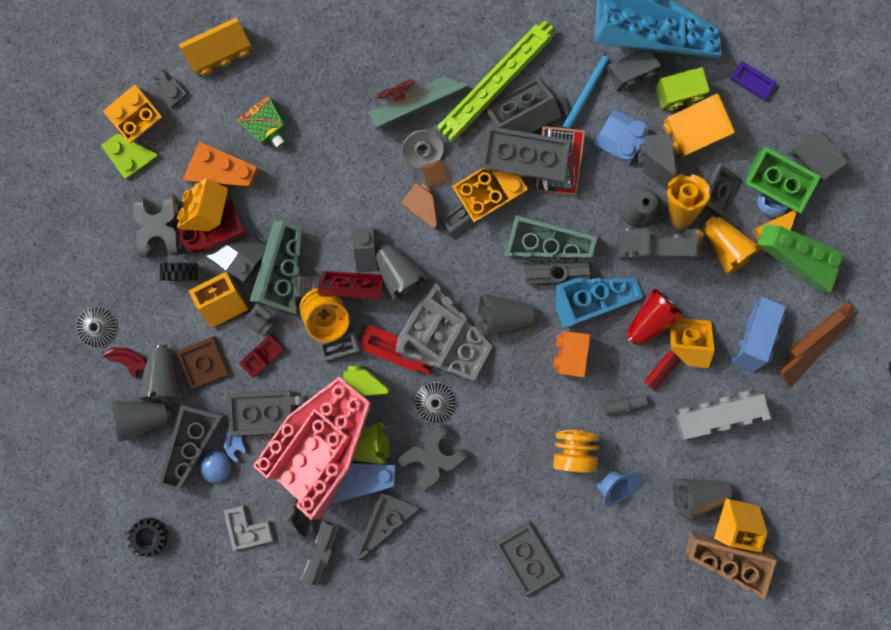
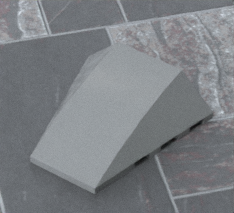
(443, 337)

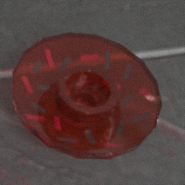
(397, 92)

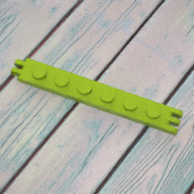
(496, 80)

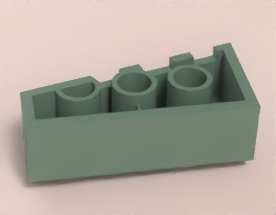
(539, 238)
(279, 269)

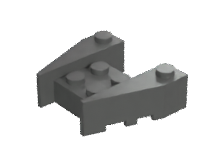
(638, 244)

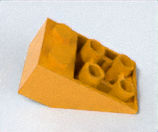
(488, 191)

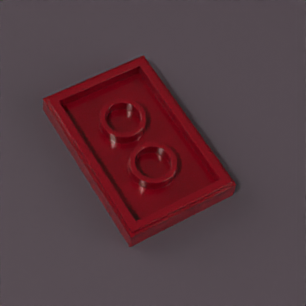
(351, 285)

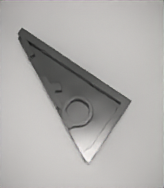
(386, 517)

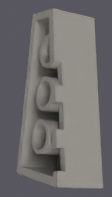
(721, 414)

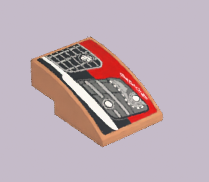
(571, 181)

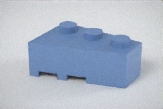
(760, 335)
(365, 479)

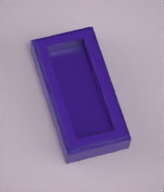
(753, 81)

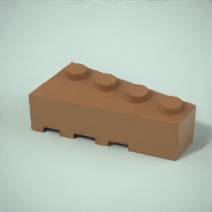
(744, 567)

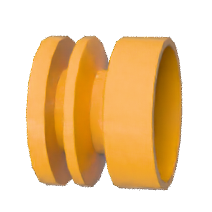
(323, 316)
(576, 451)

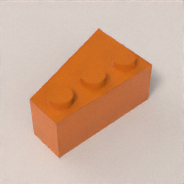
(220, 168)

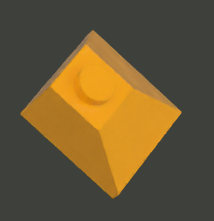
(693, 342)

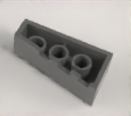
(188, 439)

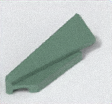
(416, 101)

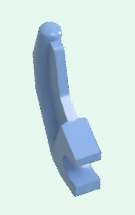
(233, 443)

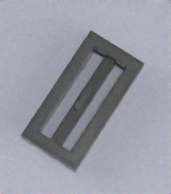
(354, 342)

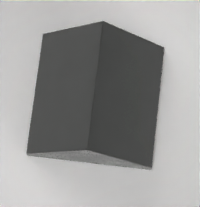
(723, 188)

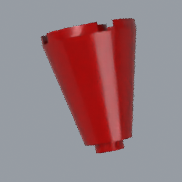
(653, 318)

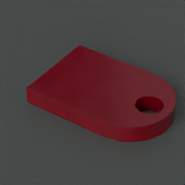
(228, 231)

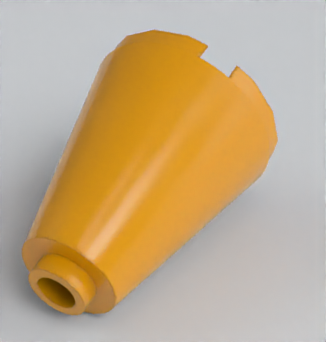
(686, 199)
(729, 244)

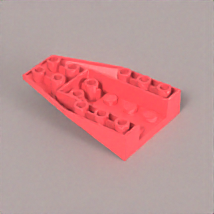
(316, 446)

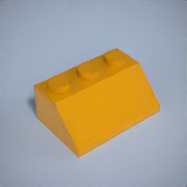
(217, 47)

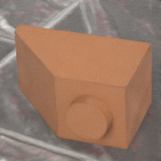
(421, 204)

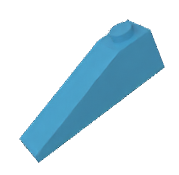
(587, 298)

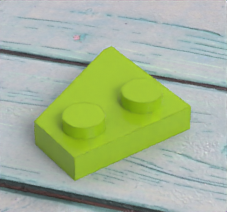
(126, 156)

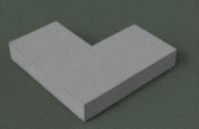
(245, 535)

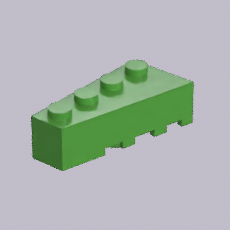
(805, 257)

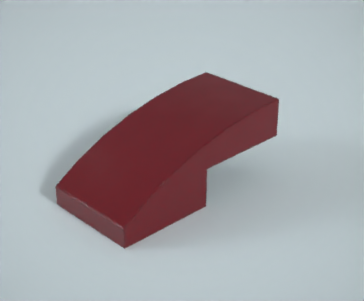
(262, 355)

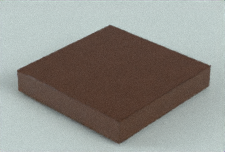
(202, 363)

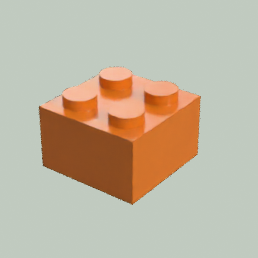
(571, 353)

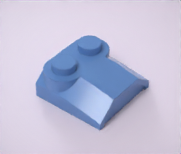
(621, 136)

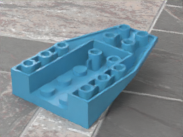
(655, 27)

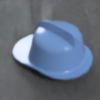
(618, 487)

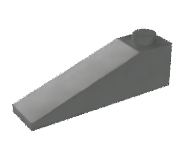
(238, 257)

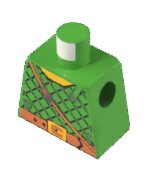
(264, 122)

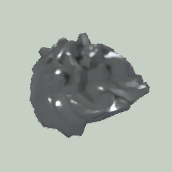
(295, 521)

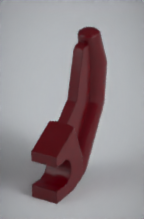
(130, 358)

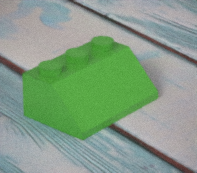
(781, 179)

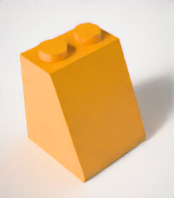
(698, 126)

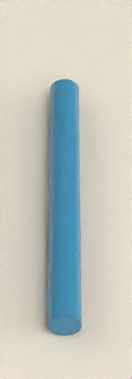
(586, 92)

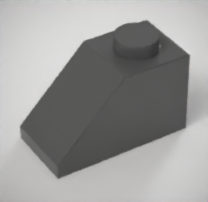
(364, 248)

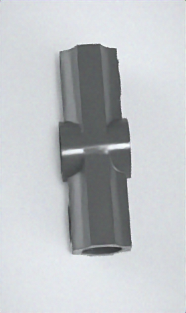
(543, 273)
(320, 553)

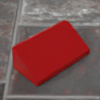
(662, 370)

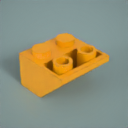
(132, 113)
(202, 206)
(218, 299)
(741, 526)

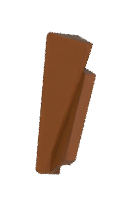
(813, 344)

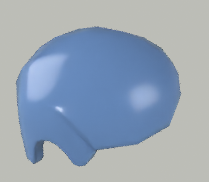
(770, 207)
(215, 466)

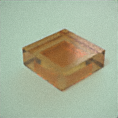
(434, 173)

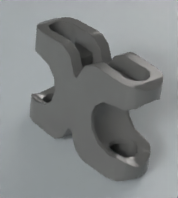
(157, 226)
(432, 457)

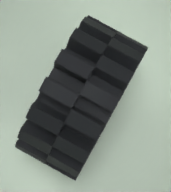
(178, 271)
(139, 546)

